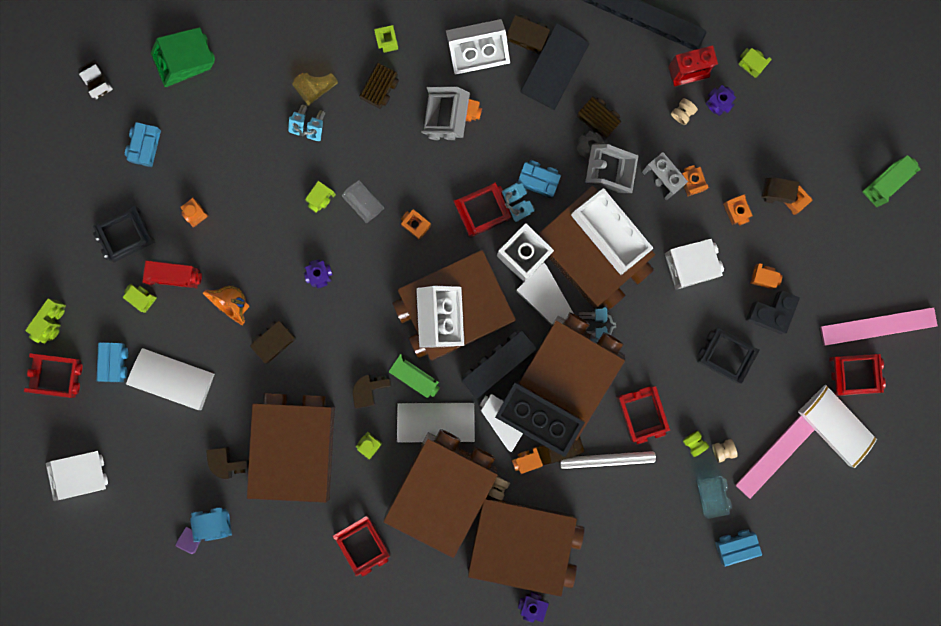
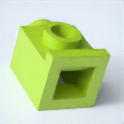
(386, 38)
(753, 61)
(319, 197)
(138, 297)
(368, 445)

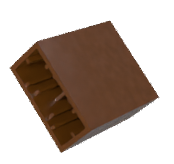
(583, 261)
(482, 302)
(574, 367)
(291, 449)
(442, 492)
(525, 547)

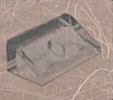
(362, 201)

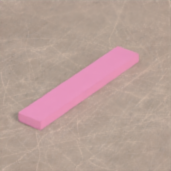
(878, 326)
(774, 457)

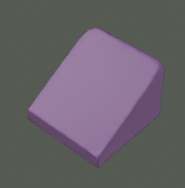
(186, 542)

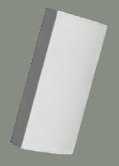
(170, 379)
(418, 419)

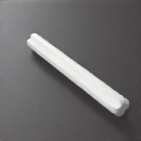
(608, 460)

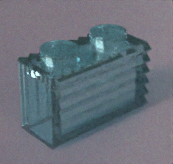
(714, 496)

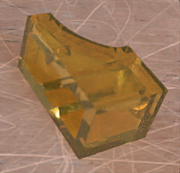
(311, 87)

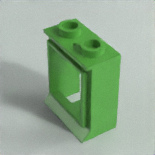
(891, 180)
(414, 377)

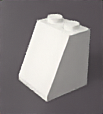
(524, 252)
(694, 263)
(507, 434)
(76, 475)

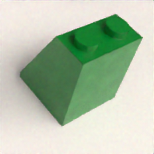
(182, 56)

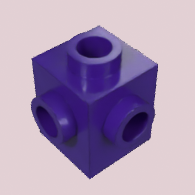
(718, 106)
(323, 278)
(537, 613)

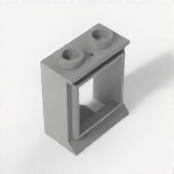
(458, 114)
(625, 171)
(667, 174)

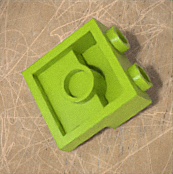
(44, 326)

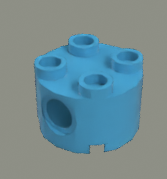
(210, 525)

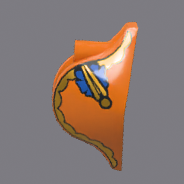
(229, 301)

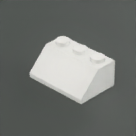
(478, 46)
(440, 316)

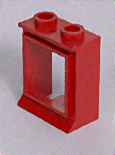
(687, 63)
(466, 219)
(171, 274)
(35, 373)
(839, 375)
(642, 435)
(365, 568)

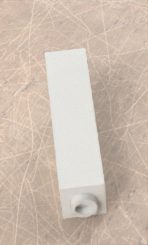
(544, 295)

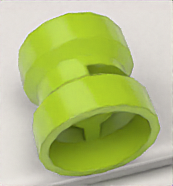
(695, 443)

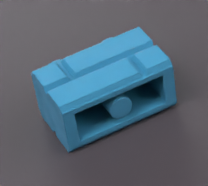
(143, 144)
(539, 179)
(111, 362)
(738, 548)

